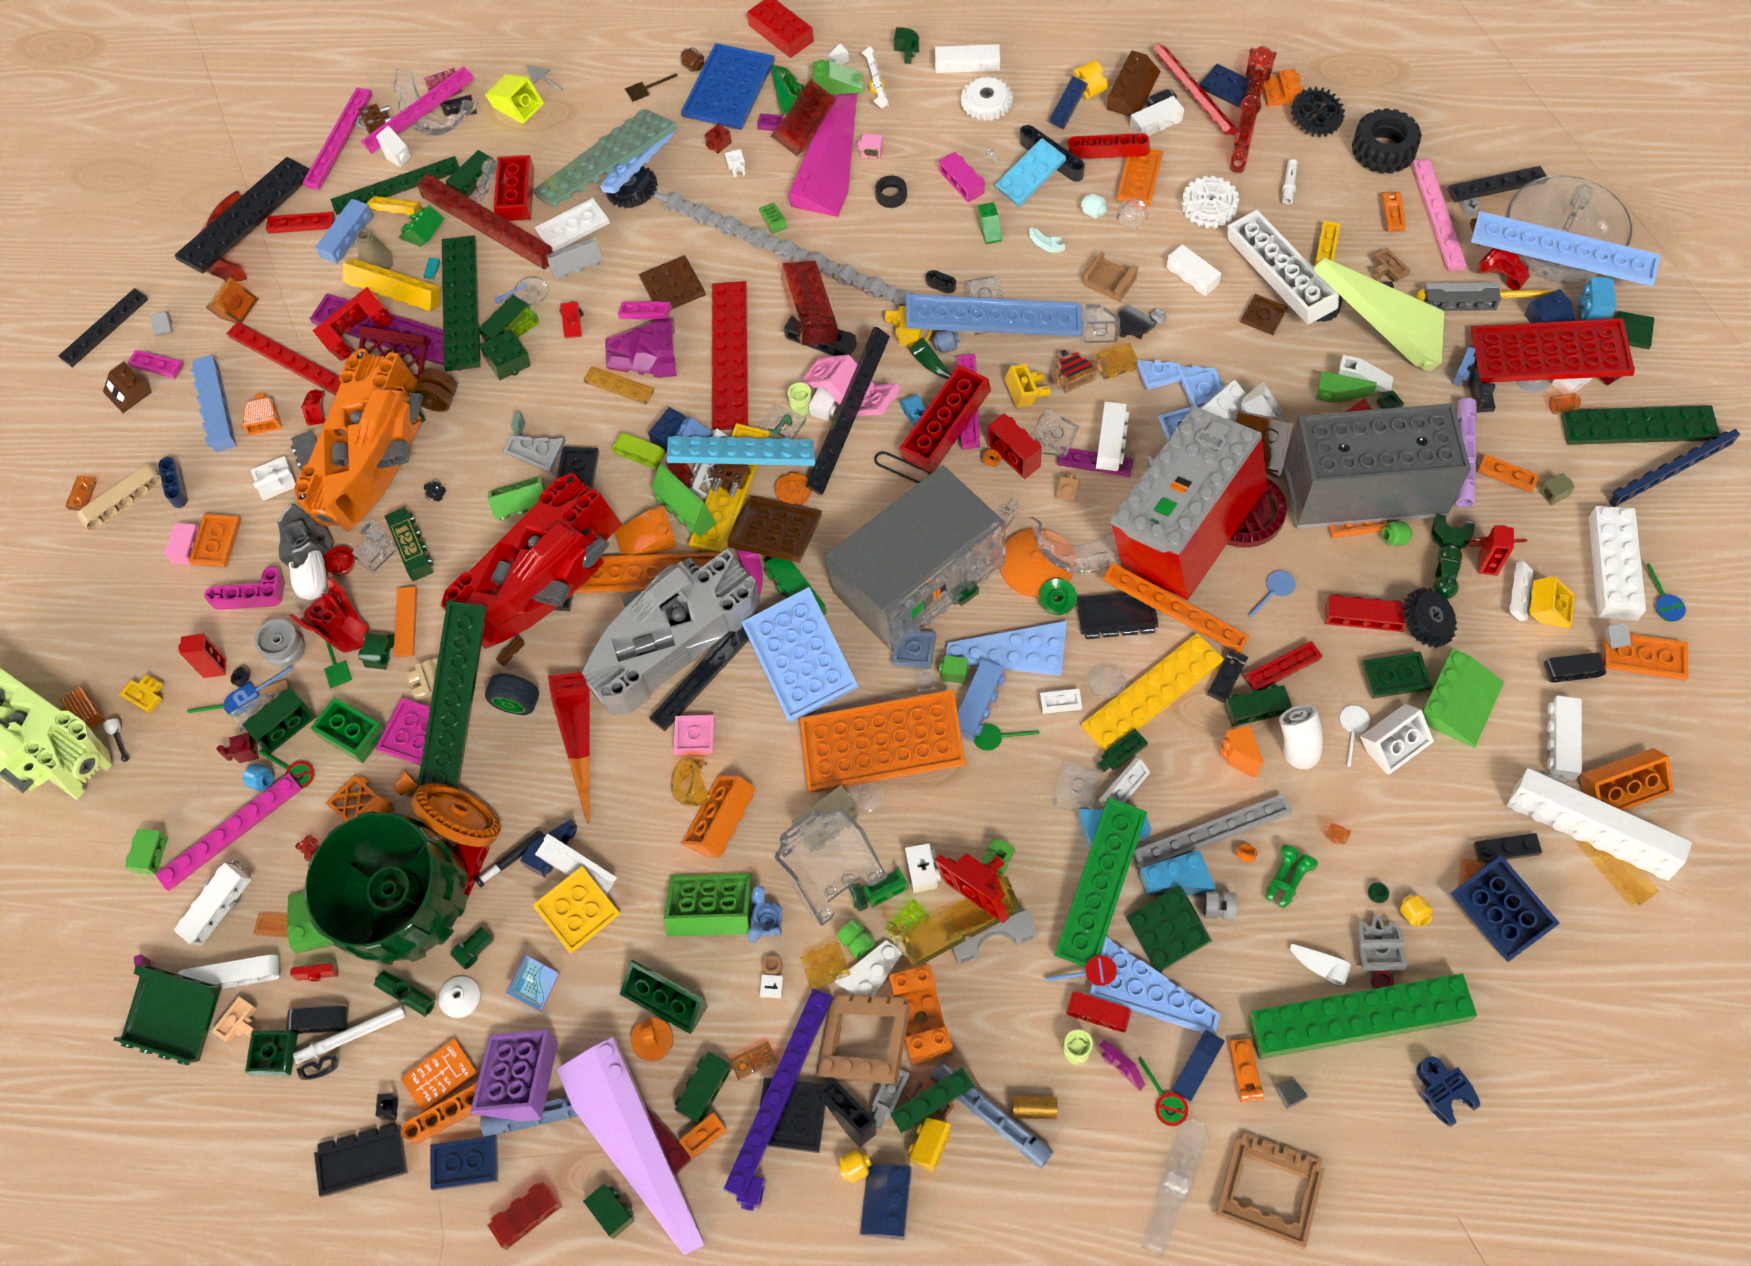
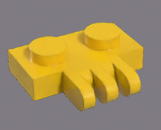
(143, 693)

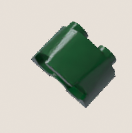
(376, 650)

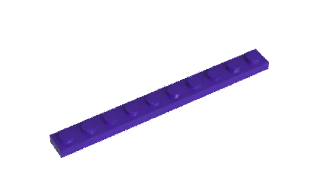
(778, 1094)

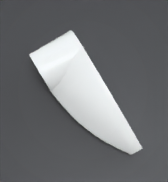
(1327, 966)

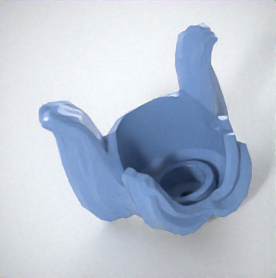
(762, 914)

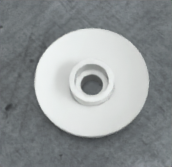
(465, 1003)

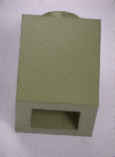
(1557, 488)

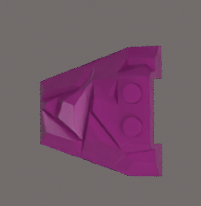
(644, 349)

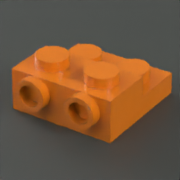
(1282, 88)

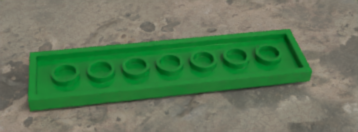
(1100, 882)

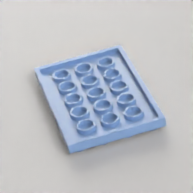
(799, 655)

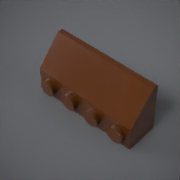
(1133, 84)

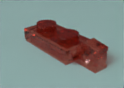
(682, 472)

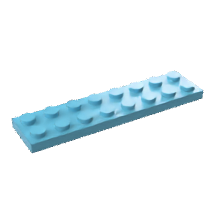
(740, 451)

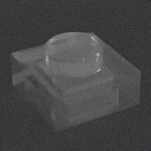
(925, 680)

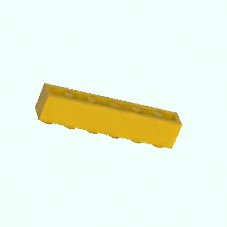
(391, 284)

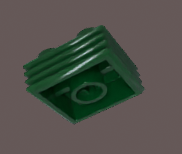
(264, 1042)

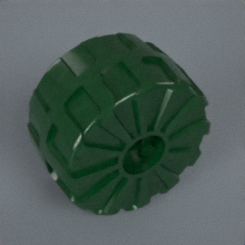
(385, 888)

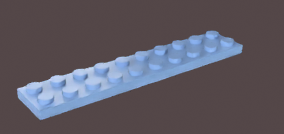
(1566, 248)

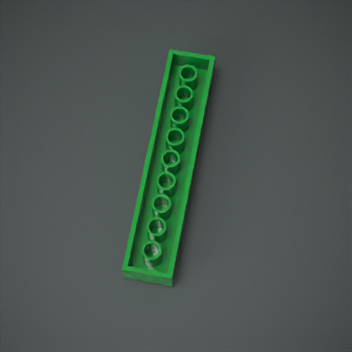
(1361, 1016)

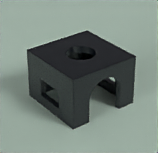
(388, 1108)

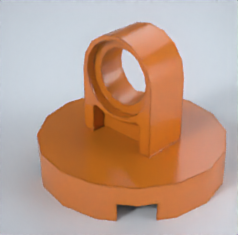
(651, 1039)

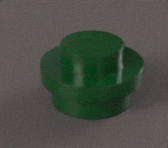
(1378, 892)

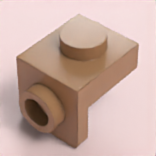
(1068, 487)

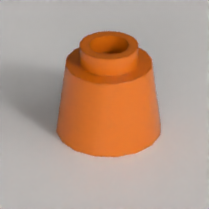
(405, 784)

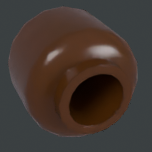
(692, 59)

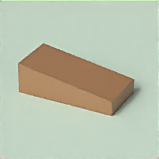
(273, 688)

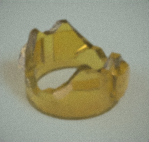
(697, 791)

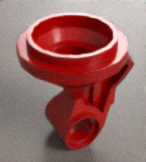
(1505, 262)

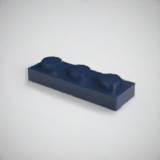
(1068, 102)

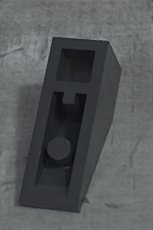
(848, 1112)

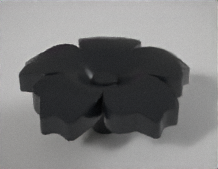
(434, 491)

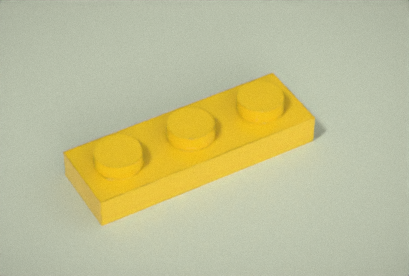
(393, 205)
(1328, 241)

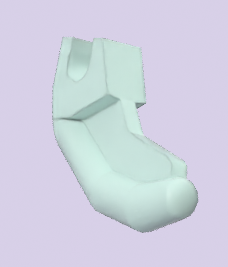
(1048, 244)

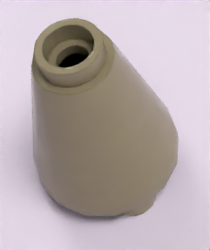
(373, 250)

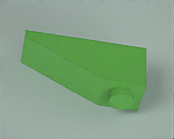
(1341, 388)

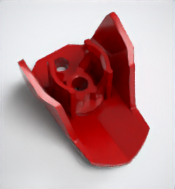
(344, 627)

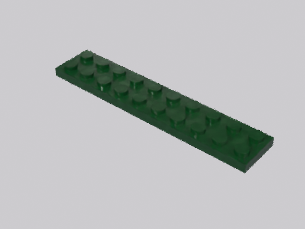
(460, 303)
(452, 694)

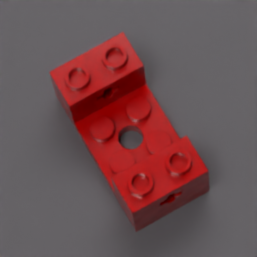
(344, 319)

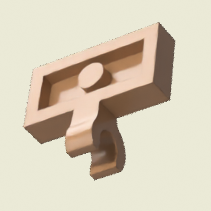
(1389, 264)

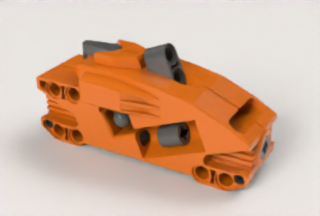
(380, 421)

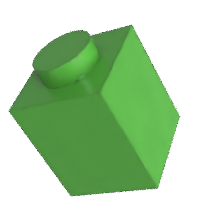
(954, 669)

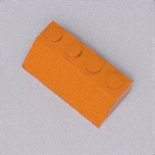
(1630, 780)
(719, 816)

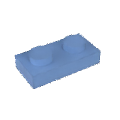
(1463, 373)

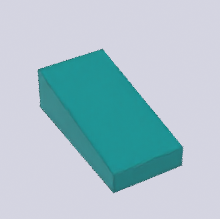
(431, 268)

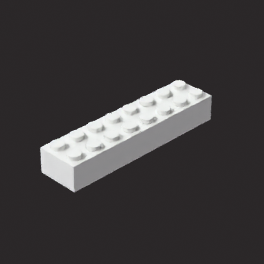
(1282, 267)
(1599, 824)

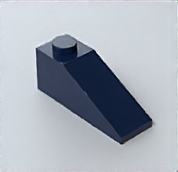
(1198, 1065)

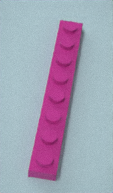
(421, 107)
(337, 139)
(228, 832)

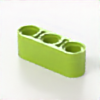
(638, 450)

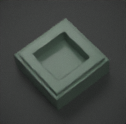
(518, 424)

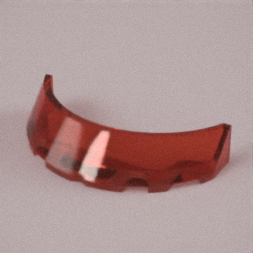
(223, 268)

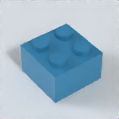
(1597, 299)

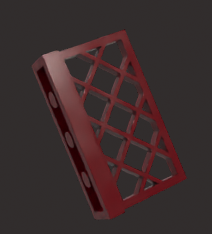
(398, 338)

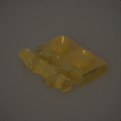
(827, 971)

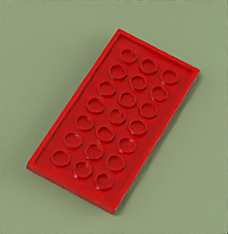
(1552, 350)

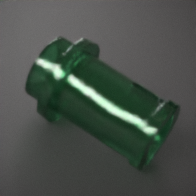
(858, 896)

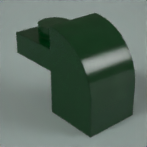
(907, 41)

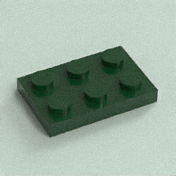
(1396, 675)

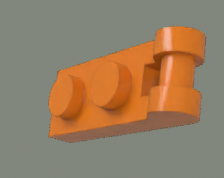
(1393, 212)
(1245, 1070)

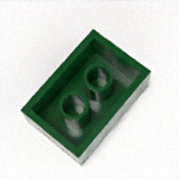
(278, 720)

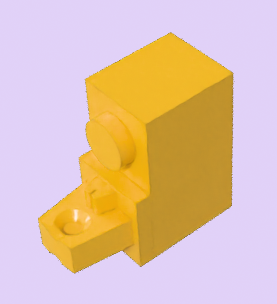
(905, 335)

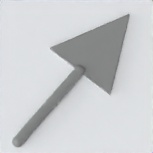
(538, 72)

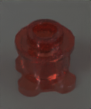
(307, 846)

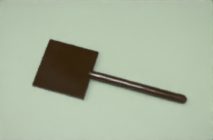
(640, 91)

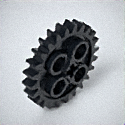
(1326, 120)

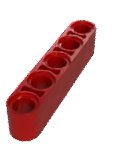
(1109, 146)

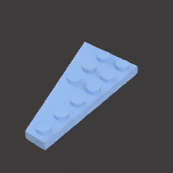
(1023, 650)
(1152, 993)

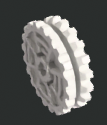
(1210, 202)

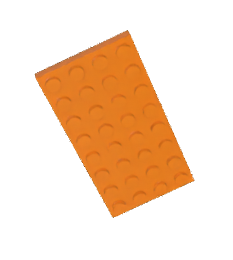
(882, 741)

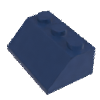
(886, 1201)

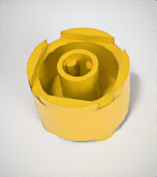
(1092, 75)

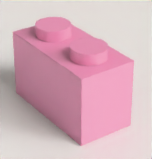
(181, 543)

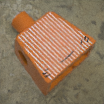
(260, 415)

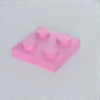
(694, 735)

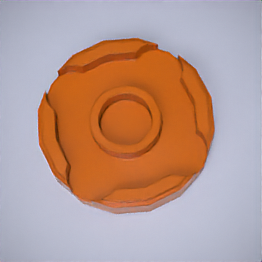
(792, 489)

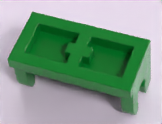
(886, 889)

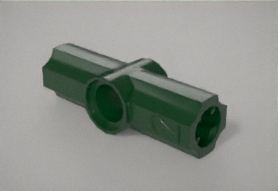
(414, 999)

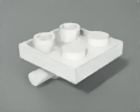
(273, 478)

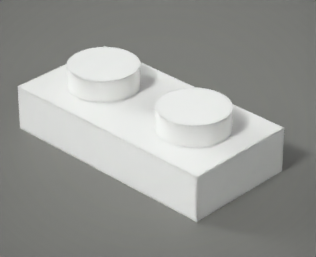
(1061, 701)

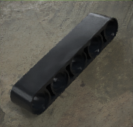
(1073, 166)

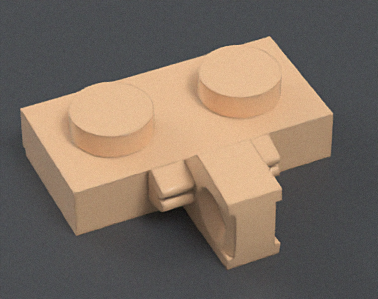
(235, 1021)

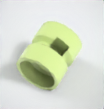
(799, 398)
(1077, 1046)

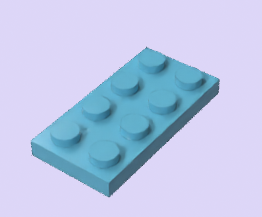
(1030, 172)

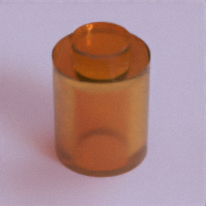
(1564, 403)

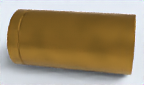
(1034, 1107)

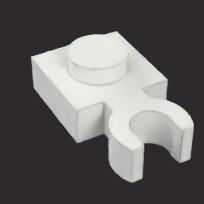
(735, 161)

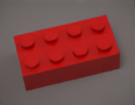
(780, 27)
(514, 187)

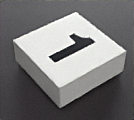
(771, 986)

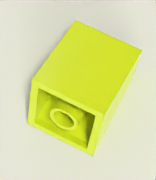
(515, 97)

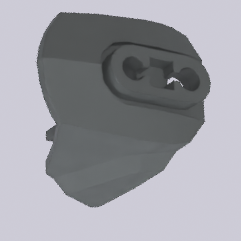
(300, 536)

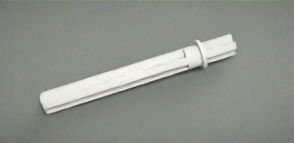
(350, 1034)

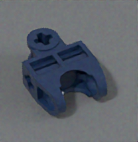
(1437, 1080)

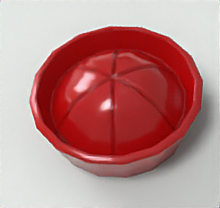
(339, 561)

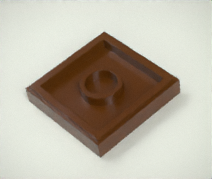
(1264, 314)

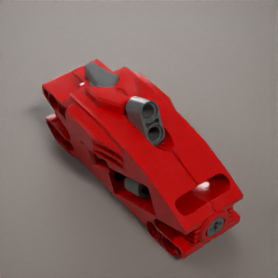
(538, 560)

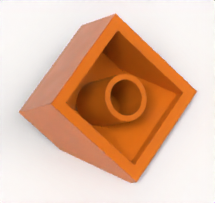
(1242, 751)

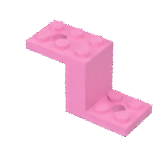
(835, 375)

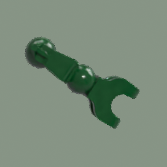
(1449, 554)

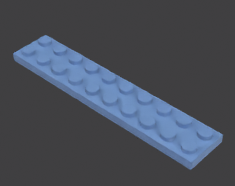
(993, 315)

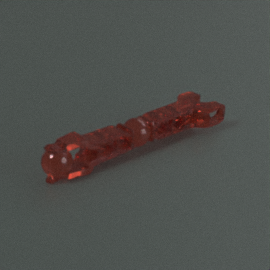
(1251, 103)

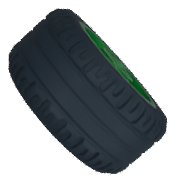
(512, 694)

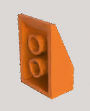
(646, 534)

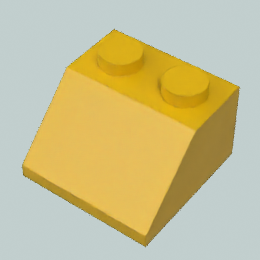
(1552, 602)
(930, 1144)

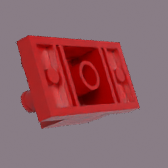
(976, 882)

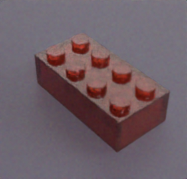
(803, 117)

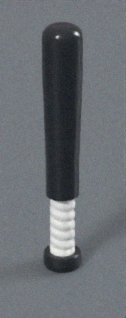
(508, 859)

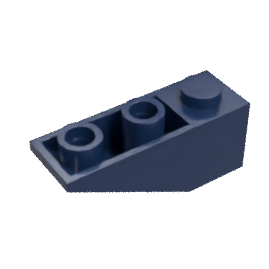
(534, 863)

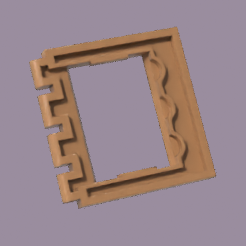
(864, 1068)
(1257, 1219)

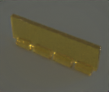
(1622, 874)

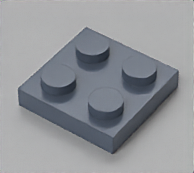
(916, 651)

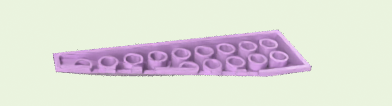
(615, 1114)

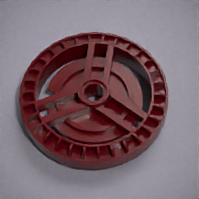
(1259, 517)

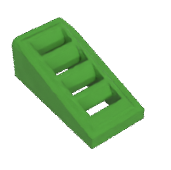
(775, 226)

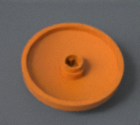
(1027, 567)

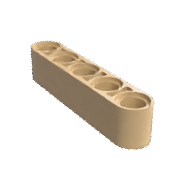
(120, 497)

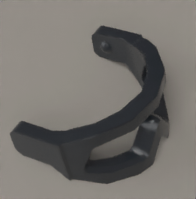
(302, 1075)

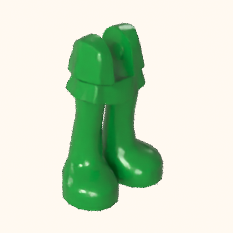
(1289, 856)

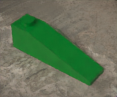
(786, 86)

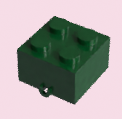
(505, 355)

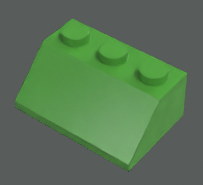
(515, 497)

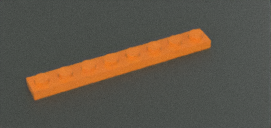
(1176, 608)

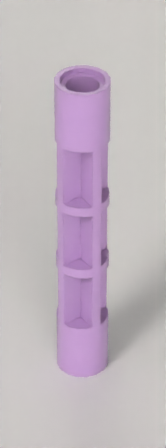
(1467, 420)

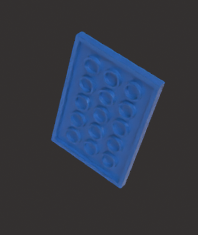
(728, 86)

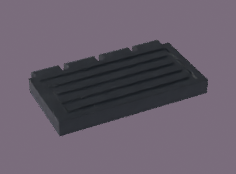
(1113, 614)
(360, 1161)

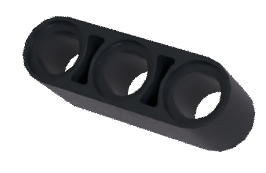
(1574, 667)
(317, 1019)

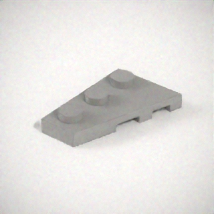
(536, 451)

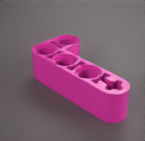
(242, 595)

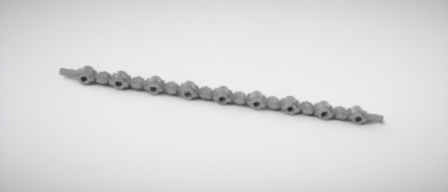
(785, 250)

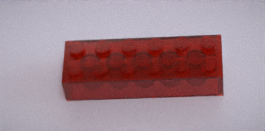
(809, 303)

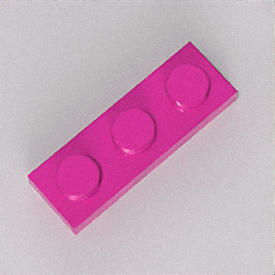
(644, 310)
(155, 364)

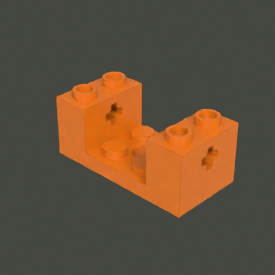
(927, 1039)

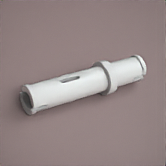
(1289, 187)

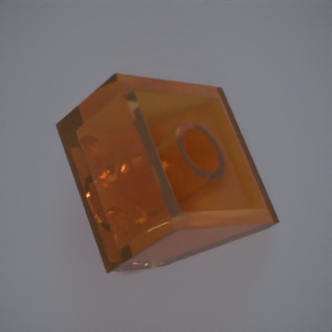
(232, 302)

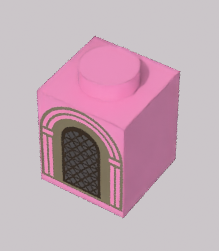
(871, 146)

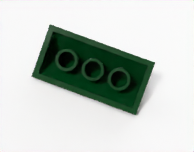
(662, 997)

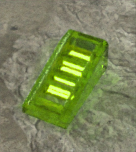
(523, 322)
(909, 911)

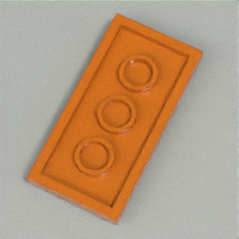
(1140, 177)
(1649, 657)

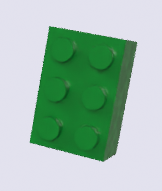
(348, 730)

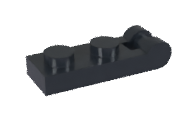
(1227, 676)

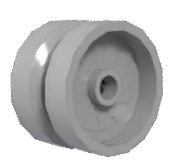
(279, 643)

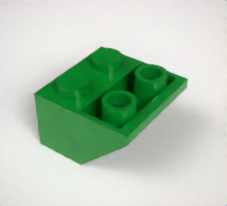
(422, 226)

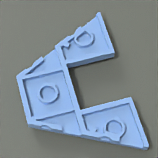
(1198, 382)

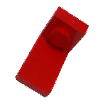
(312, 407)

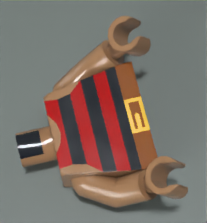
(1075, 370)

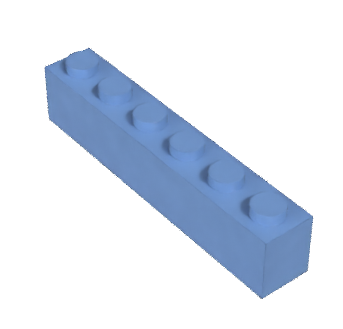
(213, 404)

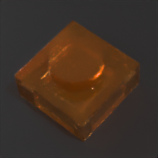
(1337, 834)

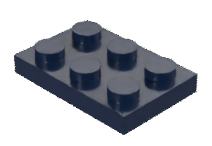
(1226, 85)
(463, 1163)

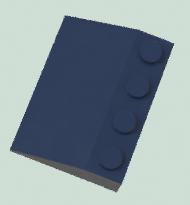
(1504, 908)

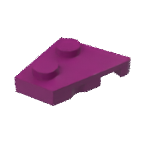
(1122, 1064)

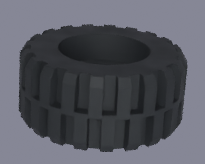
(1389, 125)

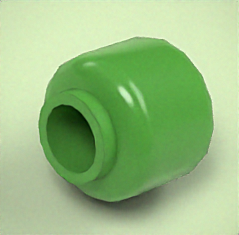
(1397, 533)

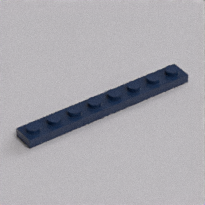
(1676, 466)

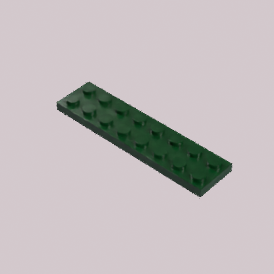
(1640, 425)

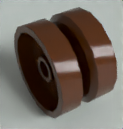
(436, 389)

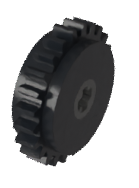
(636, 190)
(1429, 617)

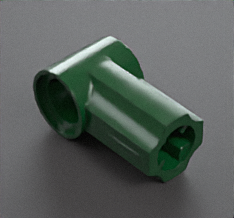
(467, 952)

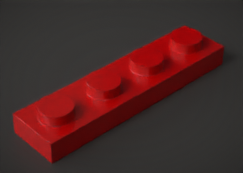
(299, 222)
(1283, 666)

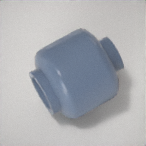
(946, 341)

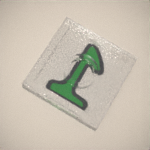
(782, 422)

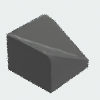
(1291, 1093)

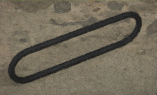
(898, 458)

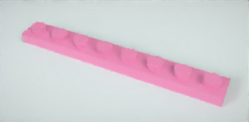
(1438, 215)

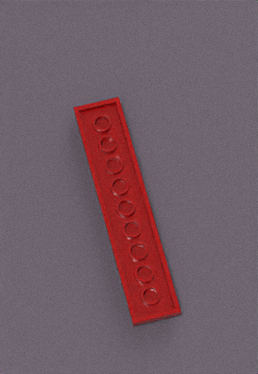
(729, 355)

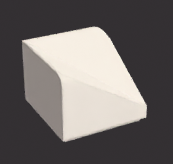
(839, 55)

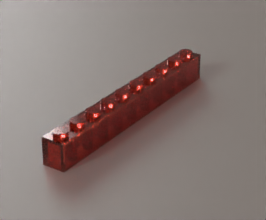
(485, 221)

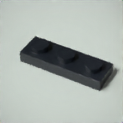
(1508, 847)

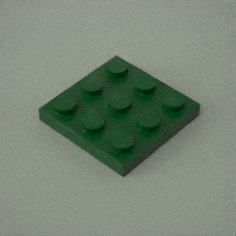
(1169, 928)

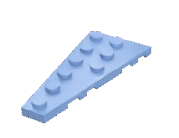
(623, 173)

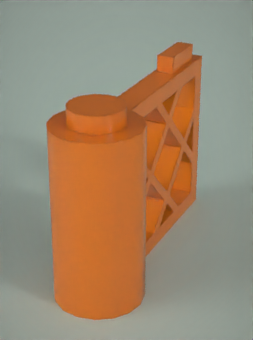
(376, 804)

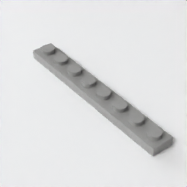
(1213, 831)

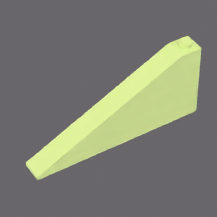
(1402, 319)

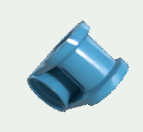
(913, 408)

